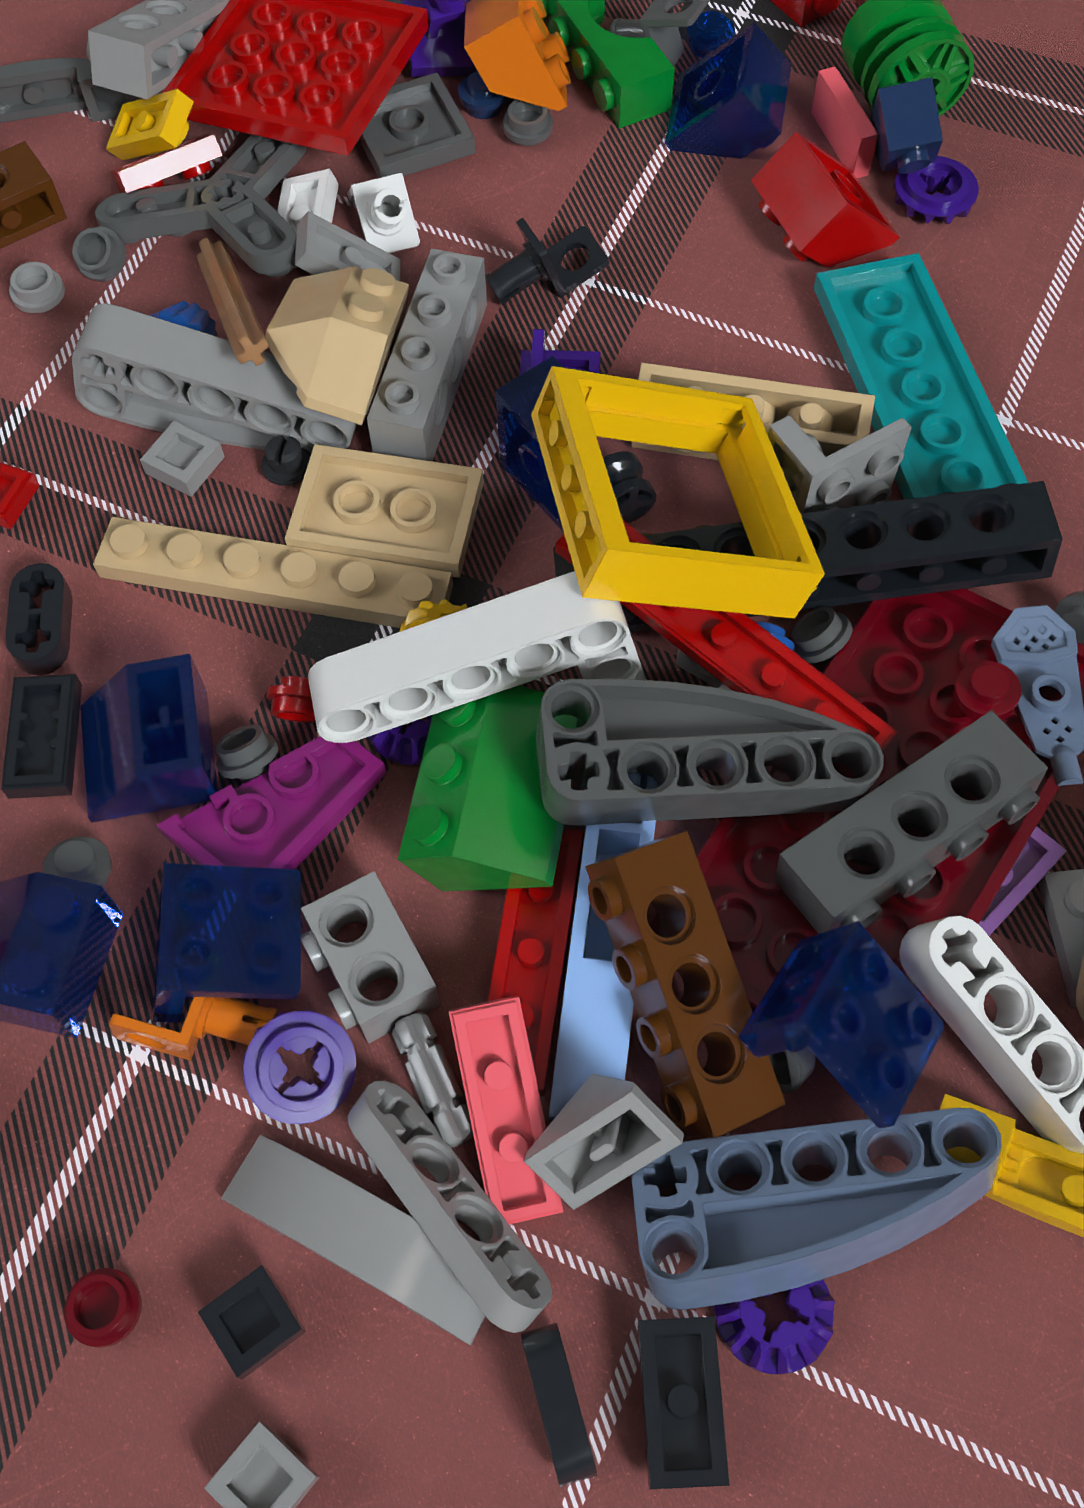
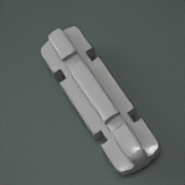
(433, 1078)

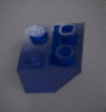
(148, 740)

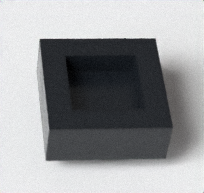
(251, 1322)

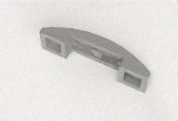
(353, 1233)

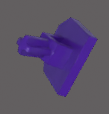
(443, 44)

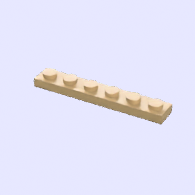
(267, 573)

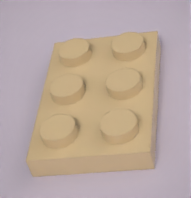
(386, 508)

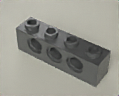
(979, 758)

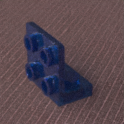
(226, 935)
(853, 1014)

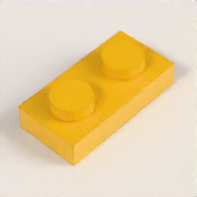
(150, 125)

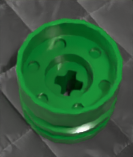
(906, 43)

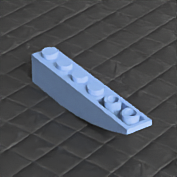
(595, 1003)

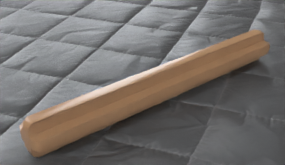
(232, 303)

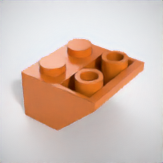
(517, 51)

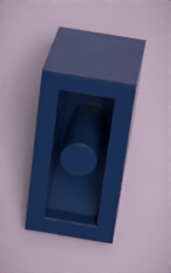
(907, 126)

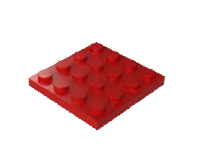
(300, 68)

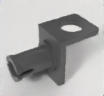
(661, 25)

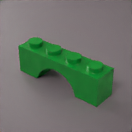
(624, 73)

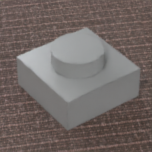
(182, 458)
(262, 1474)

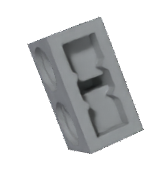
(379, 953)

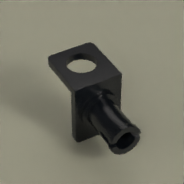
(539, 263)

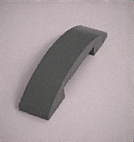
(53, 88)

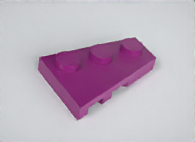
(281, 812)

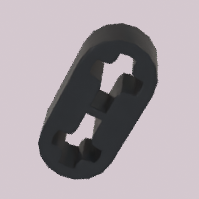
(26, 619)
(558, 1405)

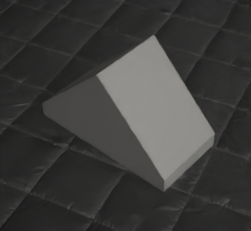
(601, 1139)

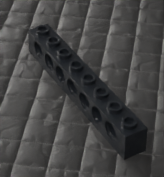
(905, 545)

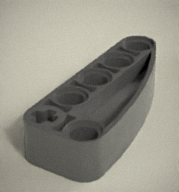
(686, 728)

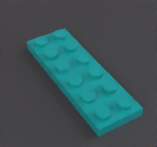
(915, 365)

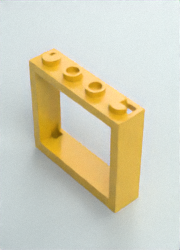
(607, 566)

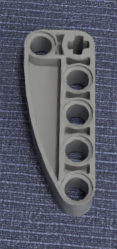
(164, 372)

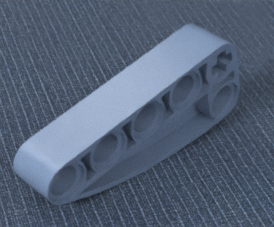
(796, 1228)

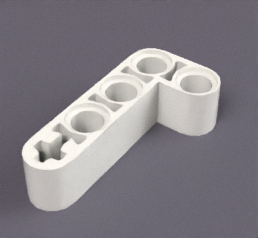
(955, 969)

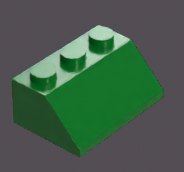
(479, 798)

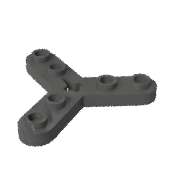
(227, 202)

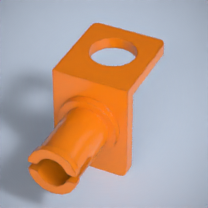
(212, 1015)

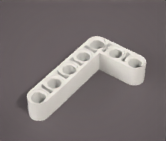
(471, 658)

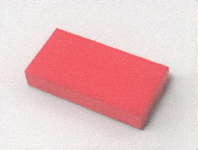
(844, 122)

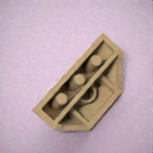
(337, 337)

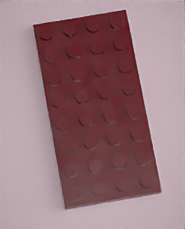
(904, 672)

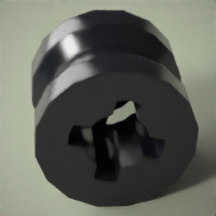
(632, 492)

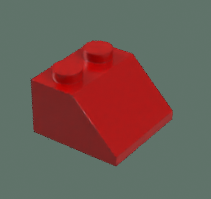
(820, 205)

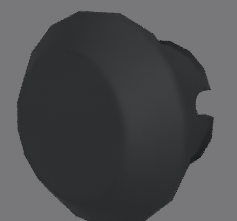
(284, 461)

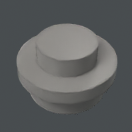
(36, 287)

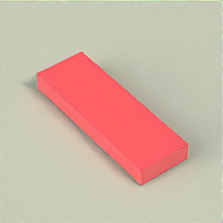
(503, 1105)

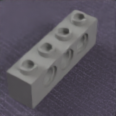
(148, 44)
(429, 357)

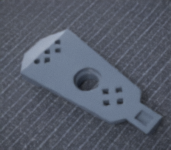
(1041, 654)

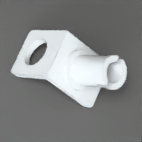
(385, 213)

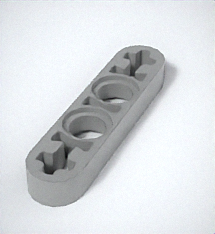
(396, 1136)

